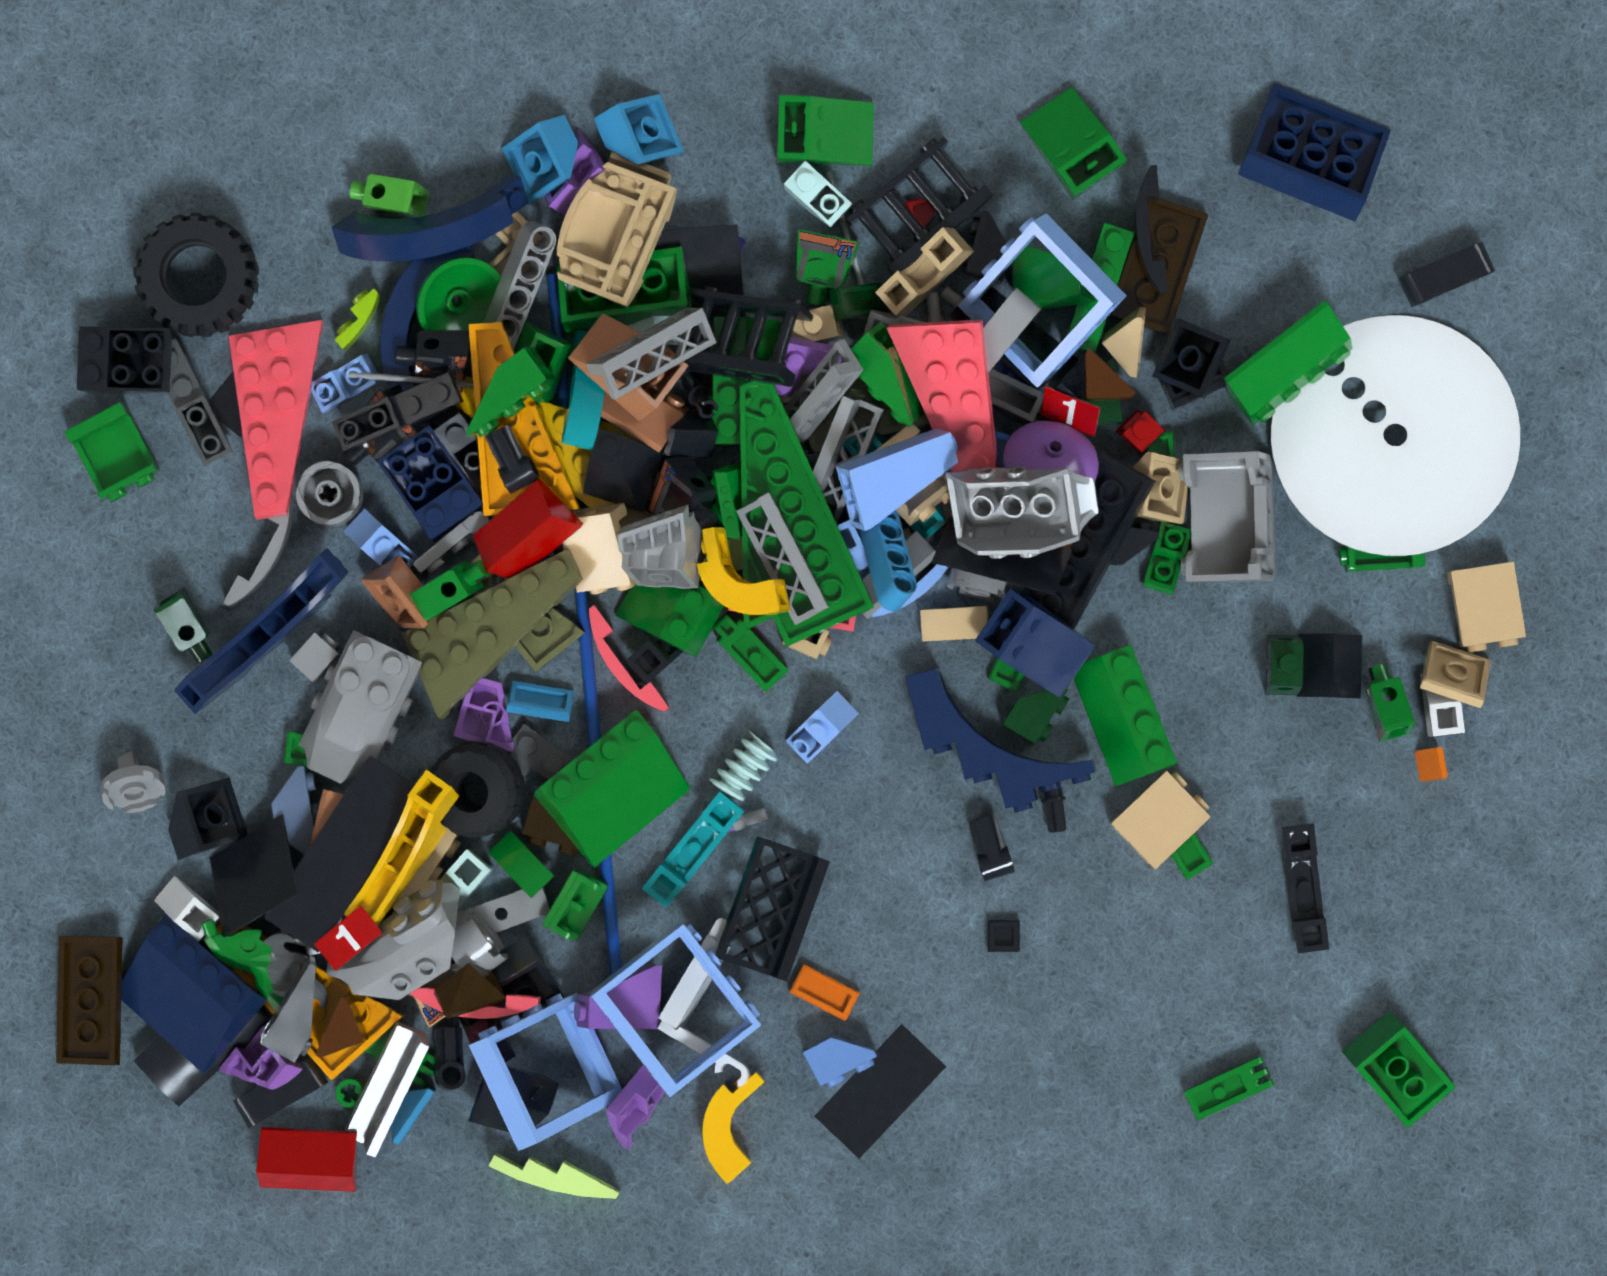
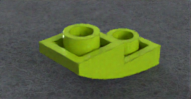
(364, 309)

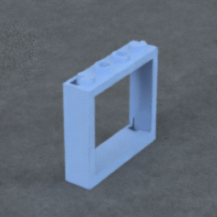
(1078, 263)
(726, 985)
(504, 1091)

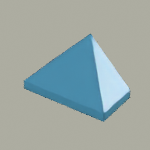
(408, 1112)

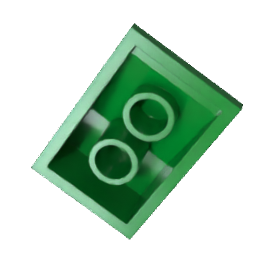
(672, 614)
(1398, 1069)

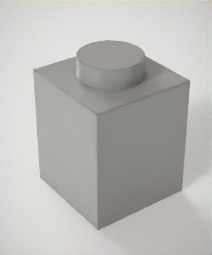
(316, 656)

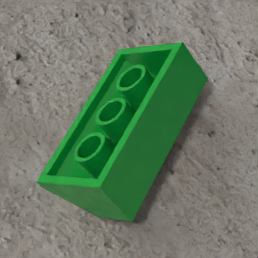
(661, 294)
(1288, 364)
(726, 389)
(1123, 716)

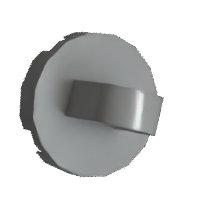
(132, 785)

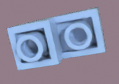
(338, 388)

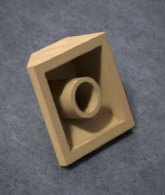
(1169, 494)

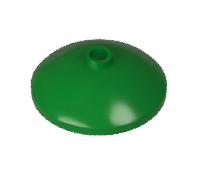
(461, 276)

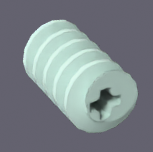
(744, 767)

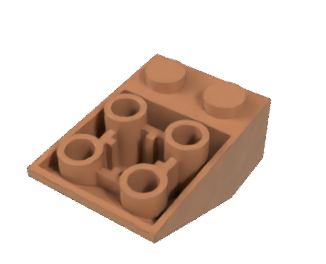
(606, 335)

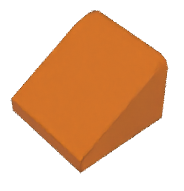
(1431, 764)

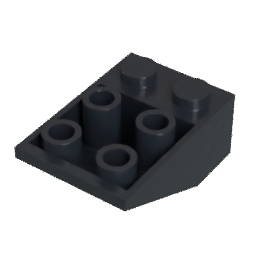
(124, 360)

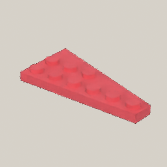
(273, 396)

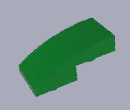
(1166, 558)
(521, 864)

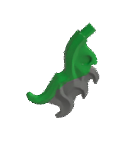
(265, 959)

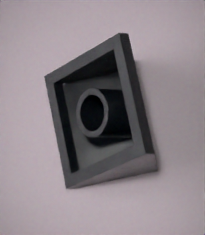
(1331, 665)

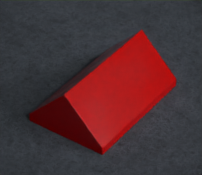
(525, 531)
(307, 1159)

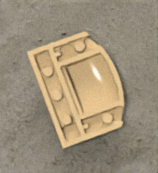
(613, 232)

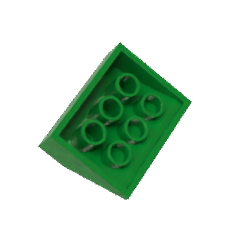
(613, 789)

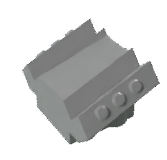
(663, 550)

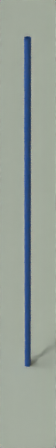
(588, 666)

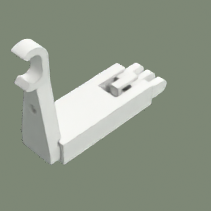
(685, 1000)

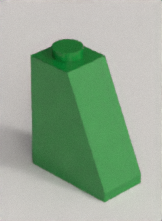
(1047, 280)

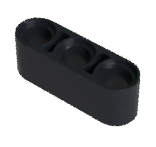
(1446, 274)
(264, 1102)

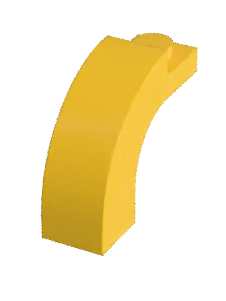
(730, 588)
(718, 1140)

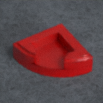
(921, 210)

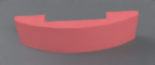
(600, 631)
(514, 1004)

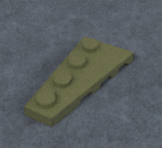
(547, 638)

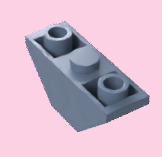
(298, 808)

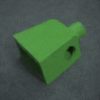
(391, 196)

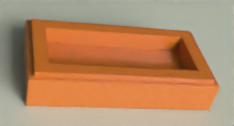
(824, 992)

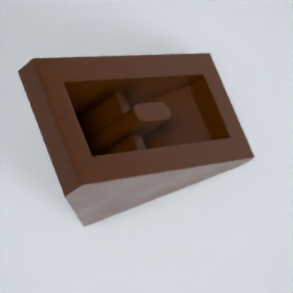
(1102, 382)
(343, 1029)

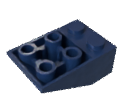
(431, 483)
(1035, 642)

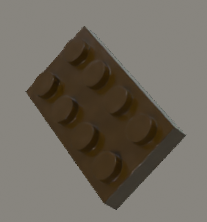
(1173, 238)
(89, 1000)

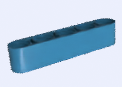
(889, 562)

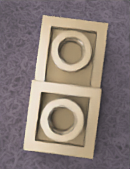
(953, 623)

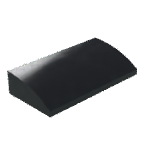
(177, 1075)

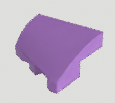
(586, 165)
(485, 715)
(260, 1065)
(633, 1106)

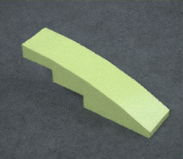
(566, 1180)

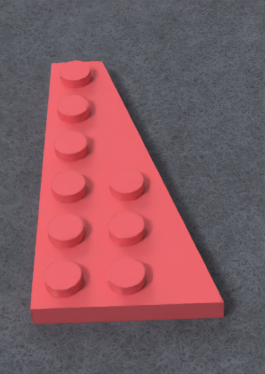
(952, 384)

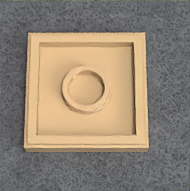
(1455, 674)

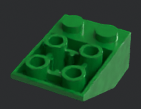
(825, 131)
(1073, 143)
(886, 375)
(512, 383)

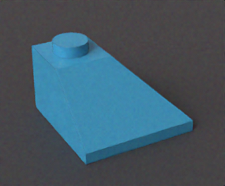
(639, 130)
(543, 156)

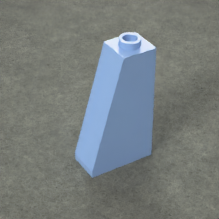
(893, 475)

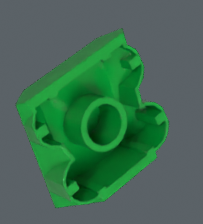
(728, 499)

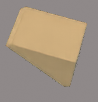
(1126, 340)

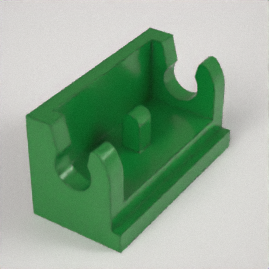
(575, 904)

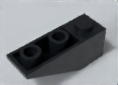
(451, 431)

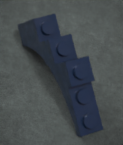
(264, 633)
(1018, 776)

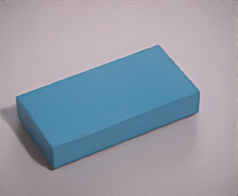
(540, 701)

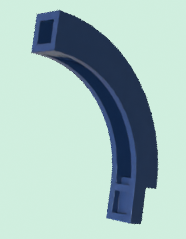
(432, 234)
(402, 311)

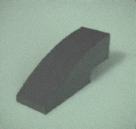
(1015, 399)

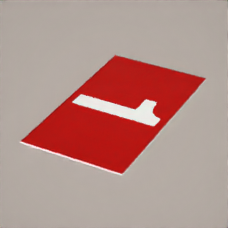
(1070, 411)
(348, 938)

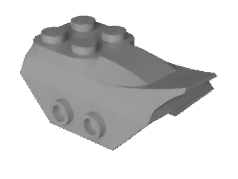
(1019, 509)
(358, 707)
(412, 945)

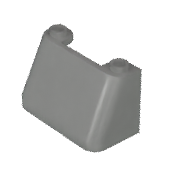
(1230, 517)

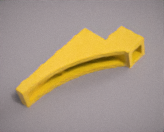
(409, 846)

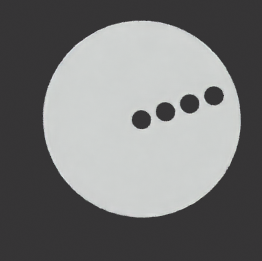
(1434, 484)

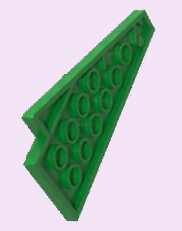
(777, 465)

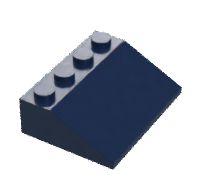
(1314, 152)
(188, 994)

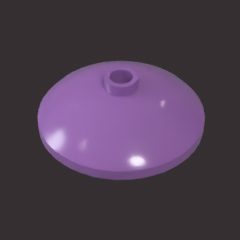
(1032, 446)

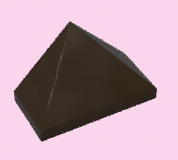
(469, 991)

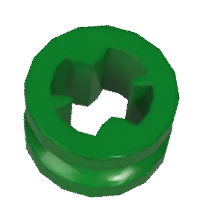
(340, 1096)

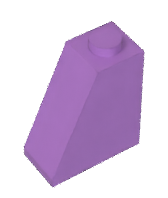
(635, 997)

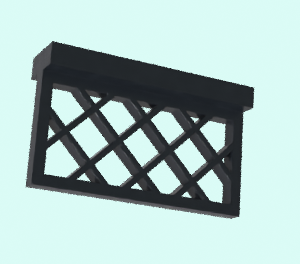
(792, 921)

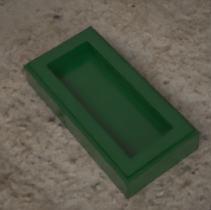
(856, 301)

